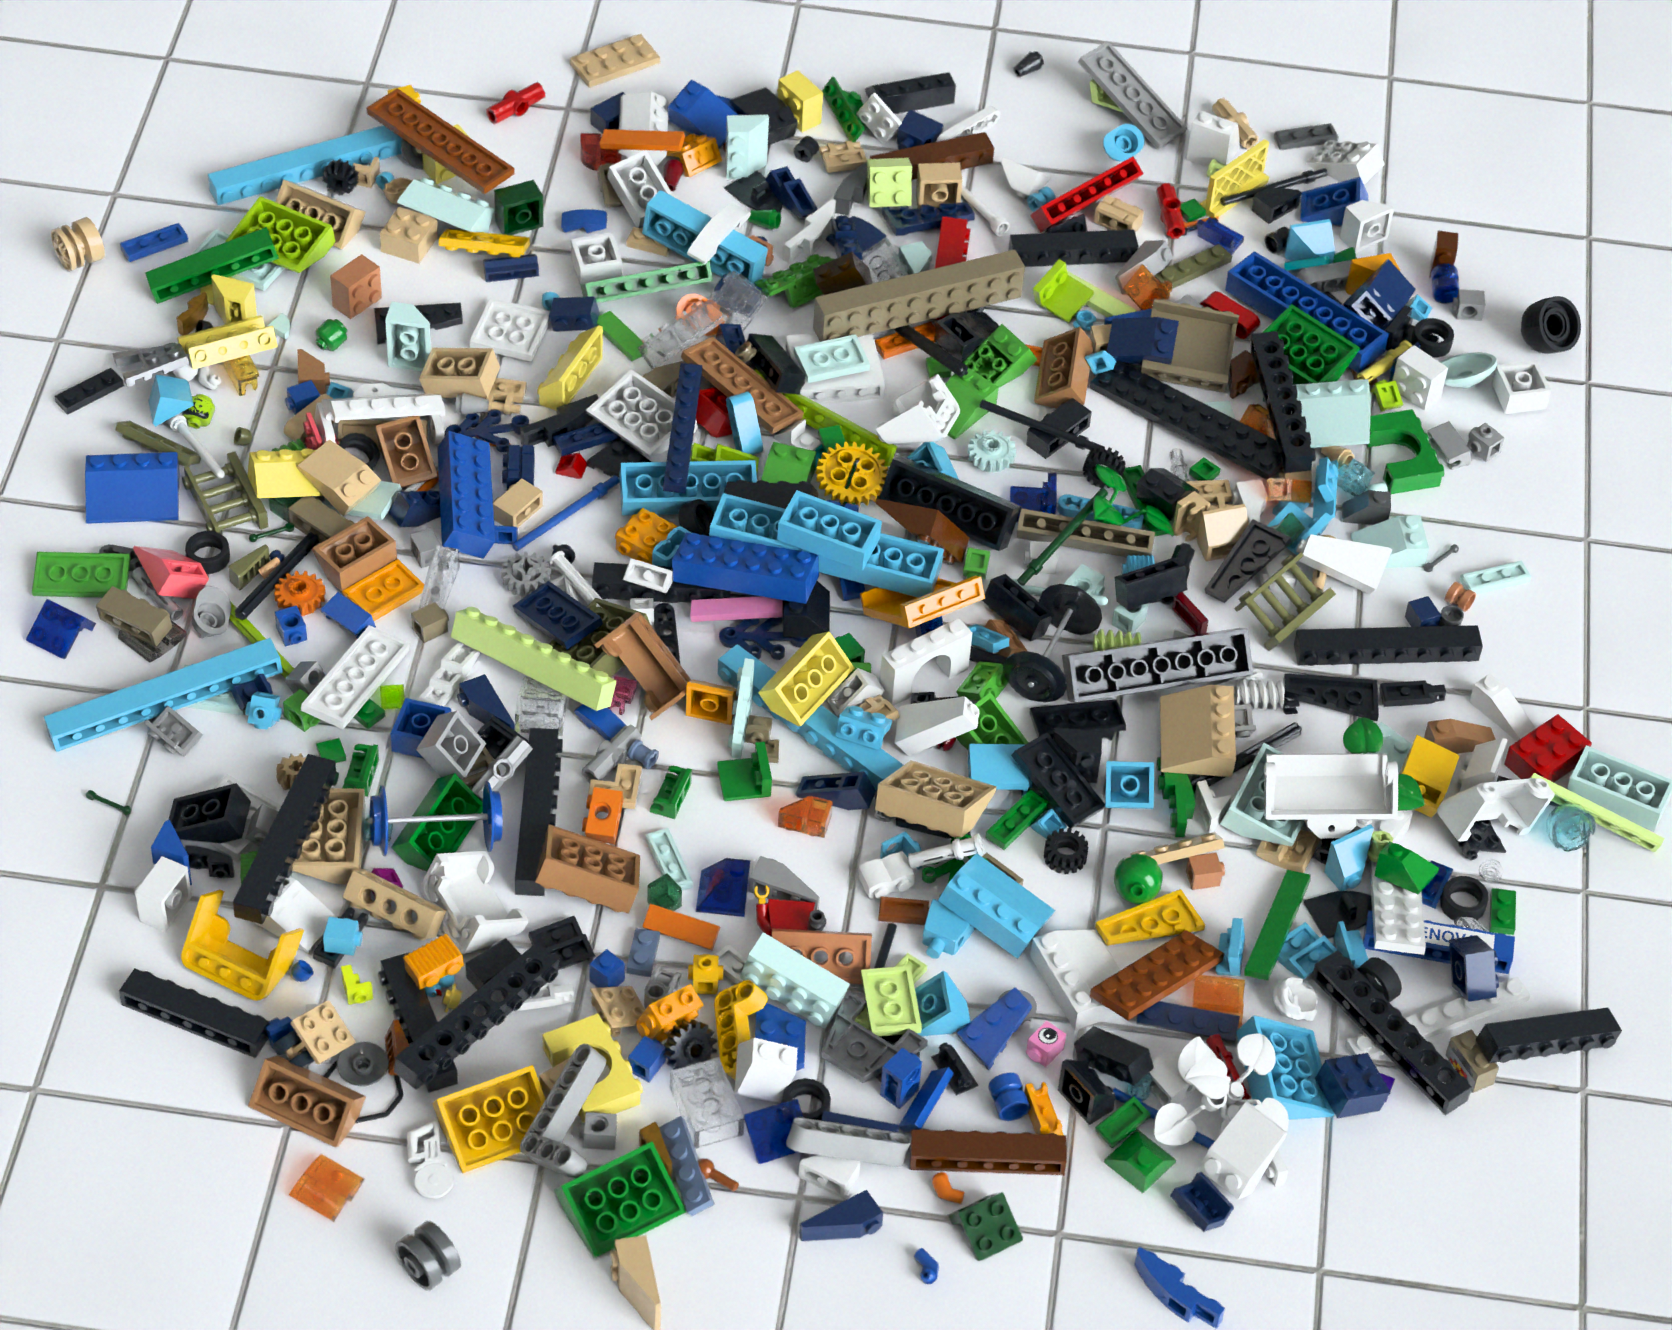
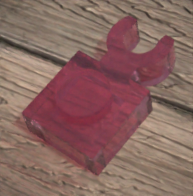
(623, 693)

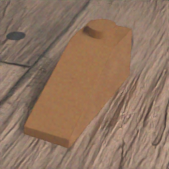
(1457, 735)

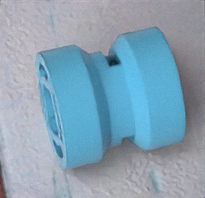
(1041, 198)

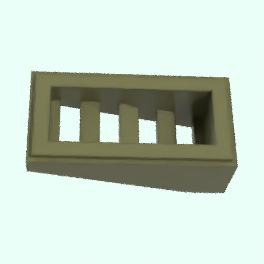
(247, 568)

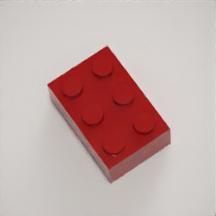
(1547, 751)

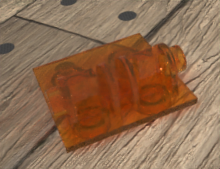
(1145, 288)

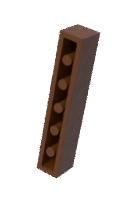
(967, 150)
(988, 1152)

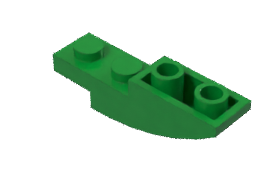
(1179, 792)

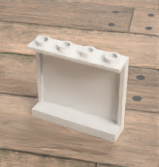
(846, 388)

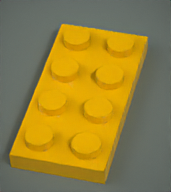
(489, 242)

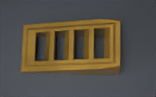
(652, 1133)

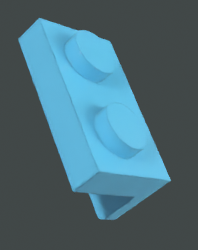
(863, 727)

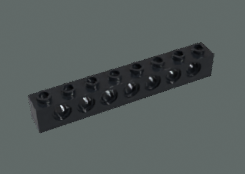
(1282, 402)
(1378, 1019)
(463, 1025)

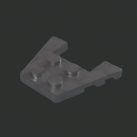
(152, 359)
(857, 1048)

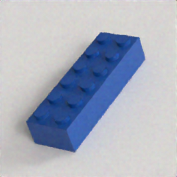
(466, 494)
(745, 567)

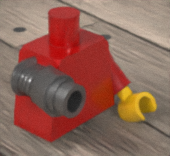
(787, 914)

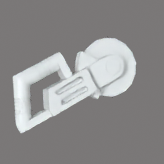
(431, 1176)

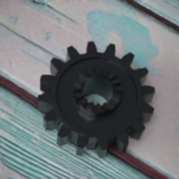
(689, 1044)

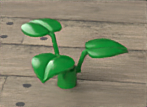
(1106, 513)
(1366, 737)

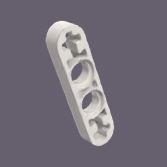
(975, 124)

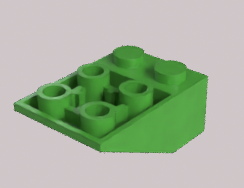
(1001, 357)

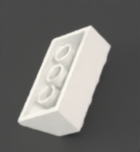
(644, 112)

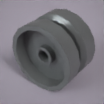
(428, 1255)

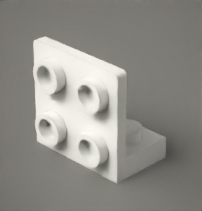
(879, 118)

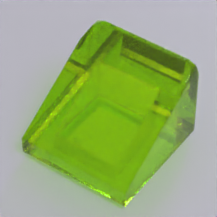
(392, 696)

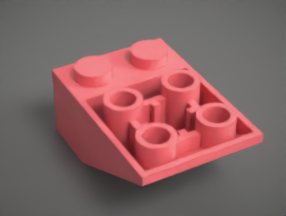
(172, 572)

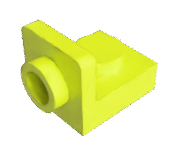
(354, 990)

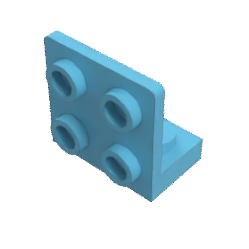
(1312, 526)

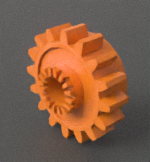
(300, 591)

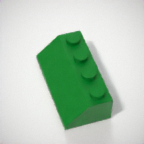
(423, 840)

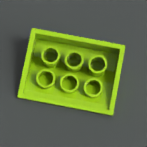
(296, 236)

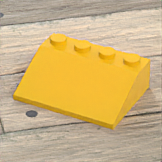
(490, 1117)

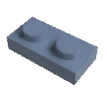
(643, 952)

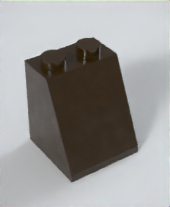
(842, 274)

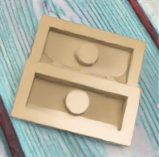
(1287, 857)

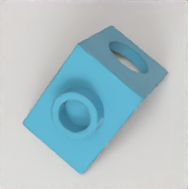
(904, 844)

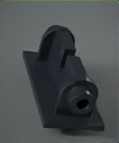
(1076, 224)
(962, 1078)

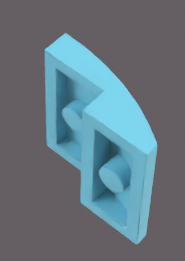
(1303, 950)

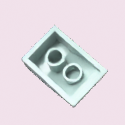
(1402, 535)

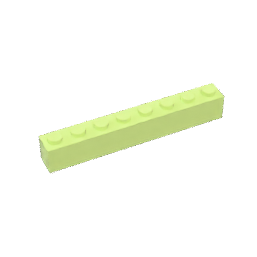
(533, 658)

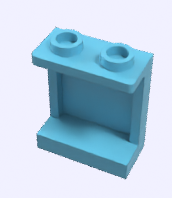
(997, 767)

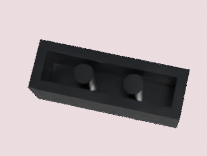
(1068, 417)
(1151, 583)
(1017, 607)
(1114, 1055)

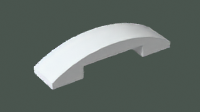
(716, 231)

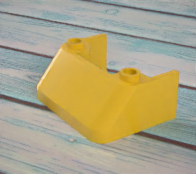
(229, 964)

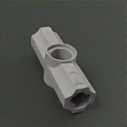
(611, 754)
(511, 757)

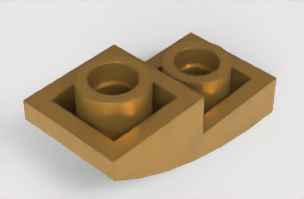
(196, 311)

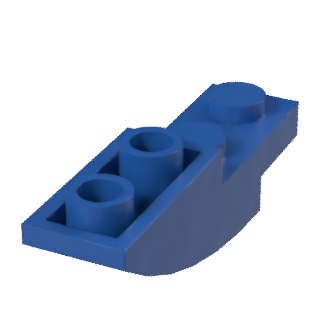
(1168, 1287)

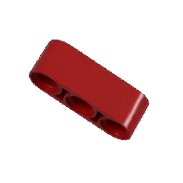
(1247, 321)

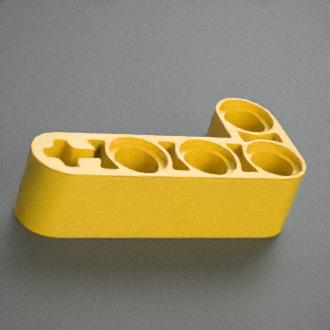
(731, 1016)

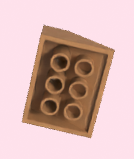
(588, 869)

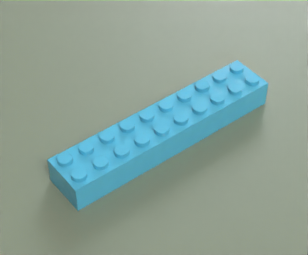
(893, 565)

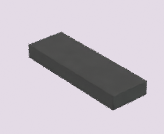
(1305, 136)

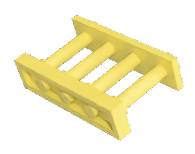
(228, 341)

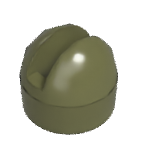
(242, 436)

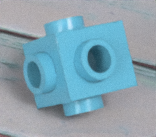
(263, 710)

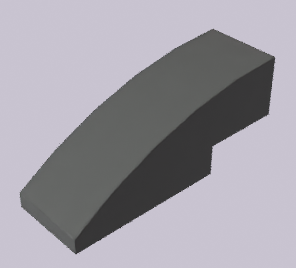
(851, 190)

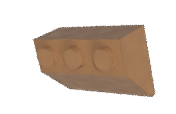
(355, 553)

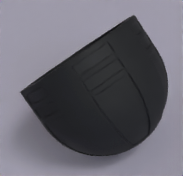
(1551, 325)

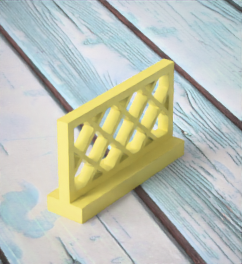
(1236, 177)

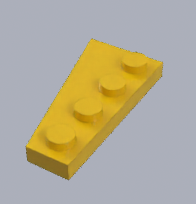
(1150, 920)

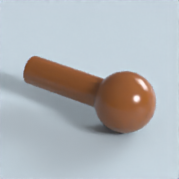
(709, 1171)

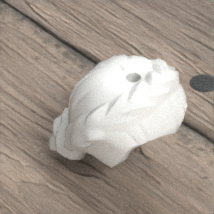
(1295, 999)

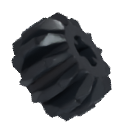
(340, 176)

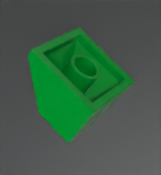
(1404, 868)
(1140, 1161)

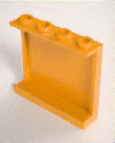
(912, 611)

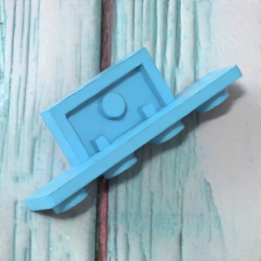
(1325, 488)

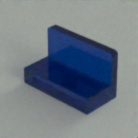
(1217, 233)

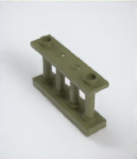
(241, 482)
(1289, 621)

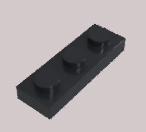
(89, 391)

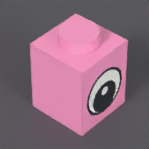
(1045, 1044)

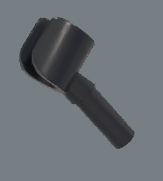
(1289, 706)

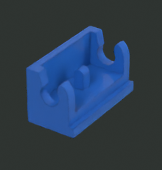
(348, 614)

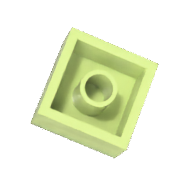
(889, 182)

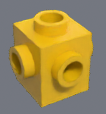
(705, 973)

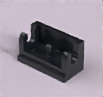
(497, 736)

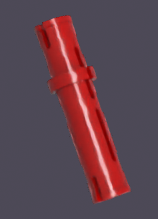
(1216, 1045)

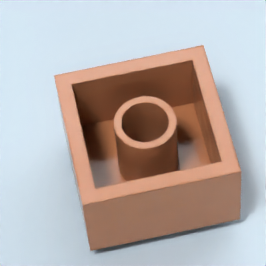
(356, 286)

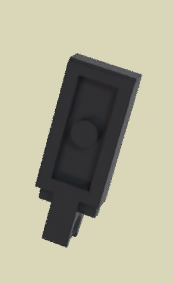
(1411, 693)

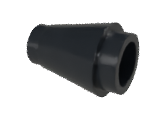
(1029, 64)

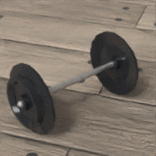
(1035, 674)

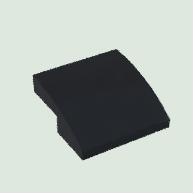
(564, 941)

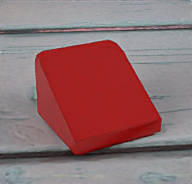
(571, 466)

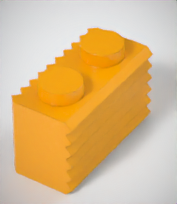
(433, 962)

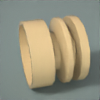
(77, 244)

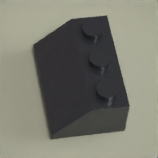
(808, 618)

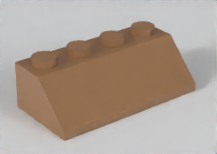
(1064, 369)
(306, 1100)

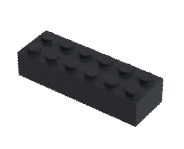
(974, 511)

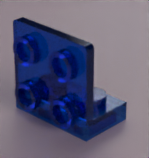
(1035, 498)
(57, 628)
(770, 1129)

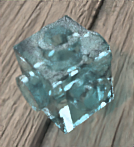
(1354, 477)

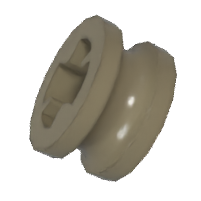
(745, 351)

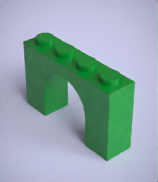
(1406, 430)

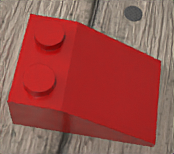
(713, 412)

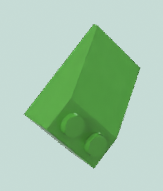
(968, 394)
(789, 464)
(993, 726)

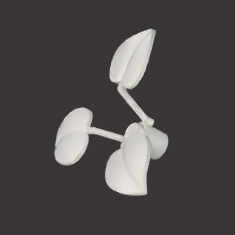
(1211, 1079)
(1171, 1122)

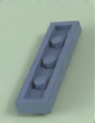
(685, 1166)

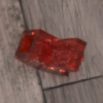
(592, 155)

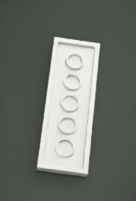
(355, 677)
(1396, 916)

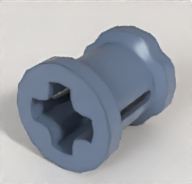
(643, 754)

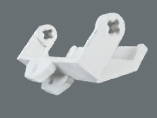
(379, 401)
(1330, 790)

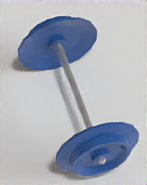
(491, 817)

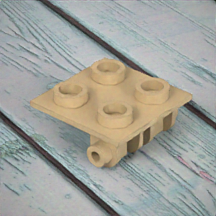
(617, 1007)

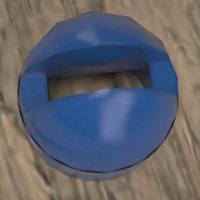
(301, 971)

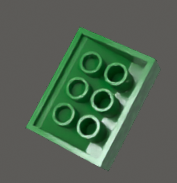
(1312, 348)
(620, 1199)

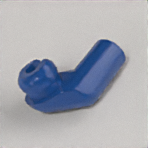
(930, 1266)

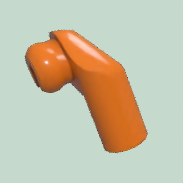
(944, 1190)

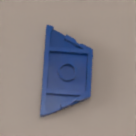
(782, 1028)

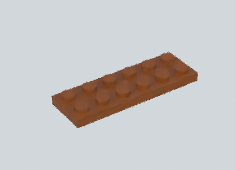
(1156, 975)

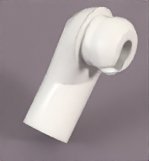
(207, 380)

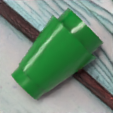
(765, 218)

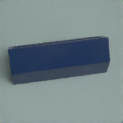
(511, 268)

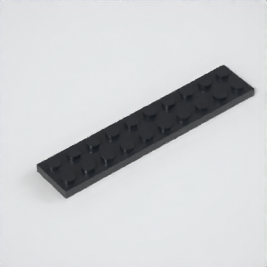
(1190, 418)

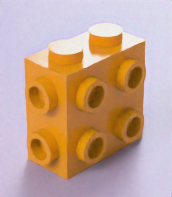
(642, 535)
(669, 1011)

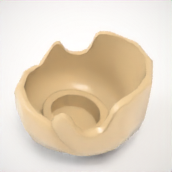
(395, 189)

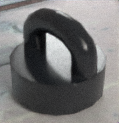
(569, 553)

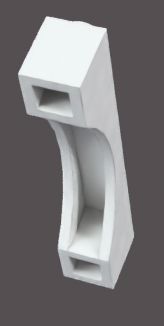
(1254, 497)

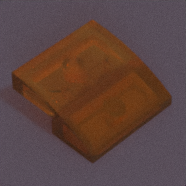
(1219, 995)
(326, 1187)

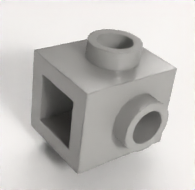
(1485, 442)

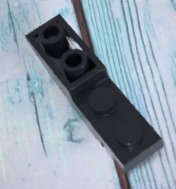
(568, 418)

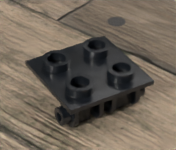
(1481, 839)

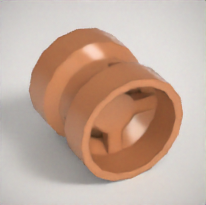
(1460, 596)

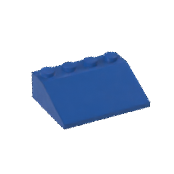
(132, 487)

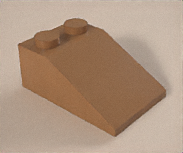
(406, 451)

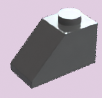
(1367, 508)

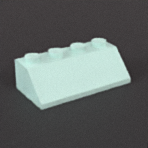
(447, 205)

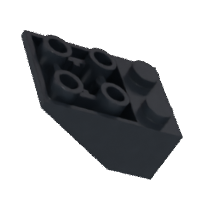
(964, 332)

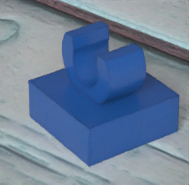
(278, 1029)

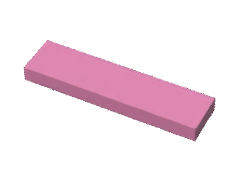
(736, 608)

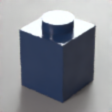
(1422, 613)

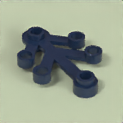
(485, 430)
(735, 635)

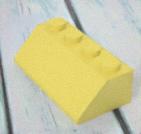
(572, 369)
(276, 474)
(807, 679)

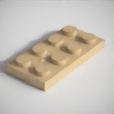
(614, 60)

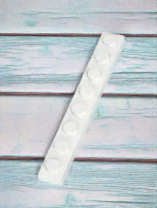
(1450, 1015)

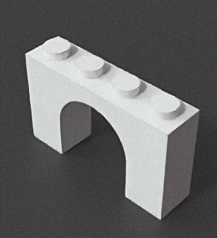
(898, 667)

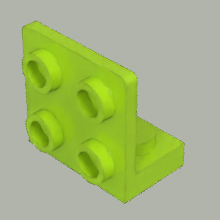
(1061, 292)

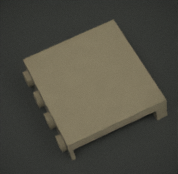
(1200, 349)

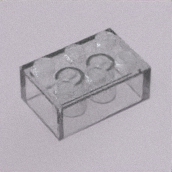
(707, 1102)

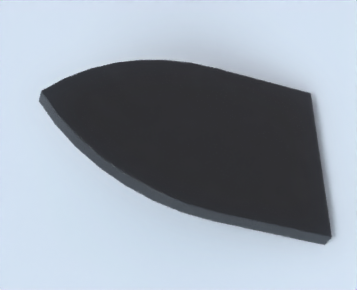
(754, 193)
(1339, 906)

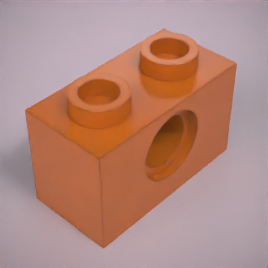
(606, 801)

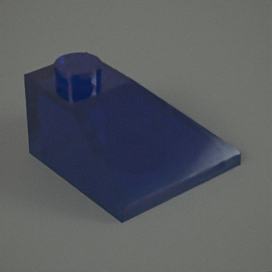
(724, 888)

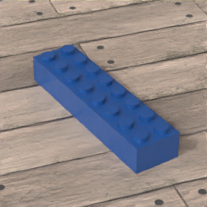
(1275, 289)

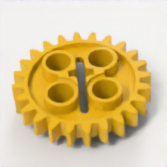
(832, 467)

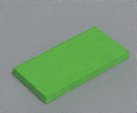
(79, 574)

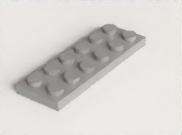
(1132, 95)

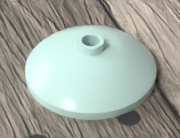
(1468, 369)

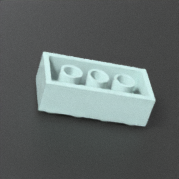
(1621, 787)
(794, 980)

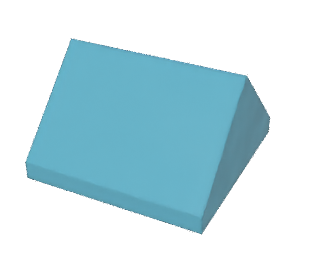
(168, 398)

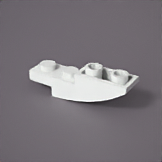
(813, 235)

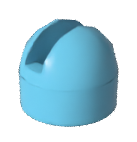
(383, 178)
(547, 299)

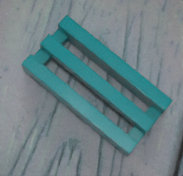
(1309, 262)

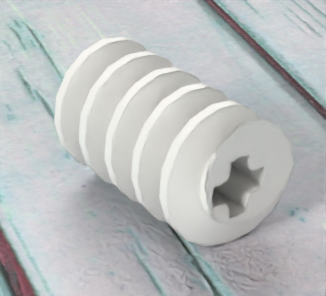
(1259, 693)

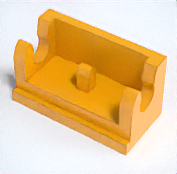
(1042, 1111)

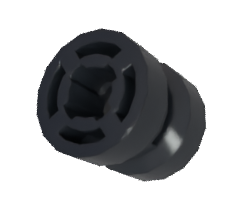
(1277, 241)

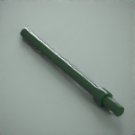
(1036, 565)

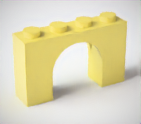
(615, 1092)

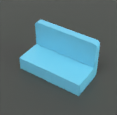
(1350, 945)

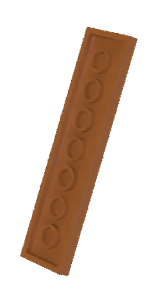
(440, 141)

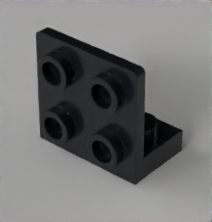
(1402, 330)

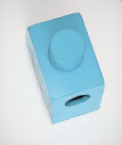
(944, 931)

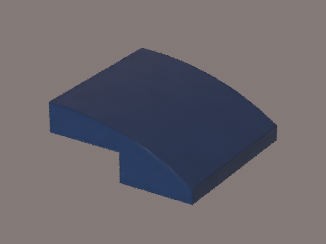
(867, 234)

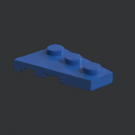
(992, 1028)

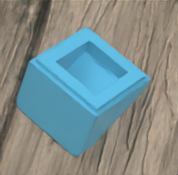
(1420, 308)
(1100, 362)
(338, 391)
(1048, 823)

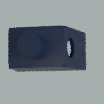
(917, 130)

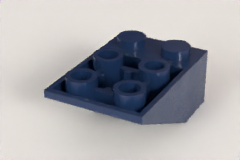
(1381, 296)

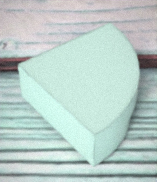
(281, 326)

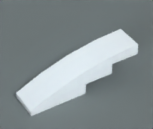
(453, 671)

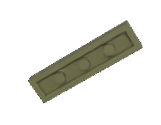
(1195, 266)
(155, 441)

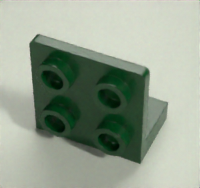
(988, 1225)

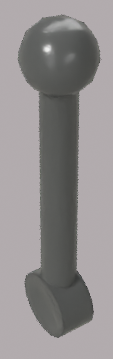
(1429, 566)

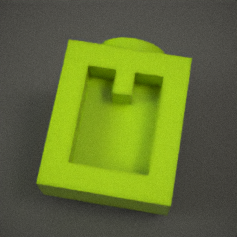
(1387, 395)

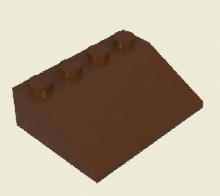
(929, 528)

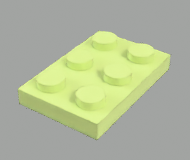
(891, 1000)

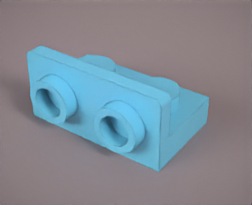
(1232, 946)

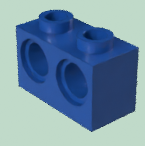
(901, 1078)

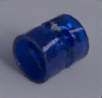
(1445, 283)

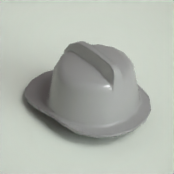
(211, 612)

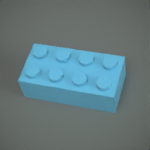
(829, 530)

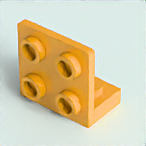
(697, 154)

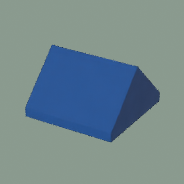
(169, 846)

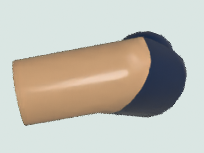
(276, 557)

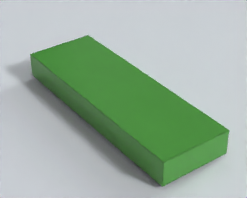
(620, 335)

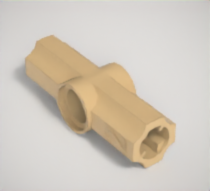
(1225, 110)

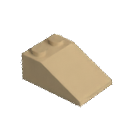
(339, 476)
(636, 1277)

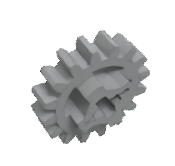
(514, 573)

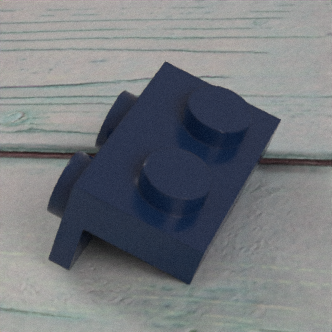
(1203, 1203)

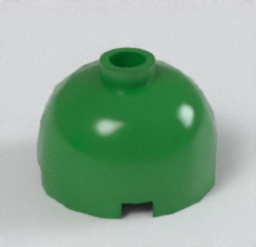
(1138, 878)

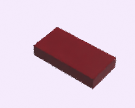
(1190, 614)

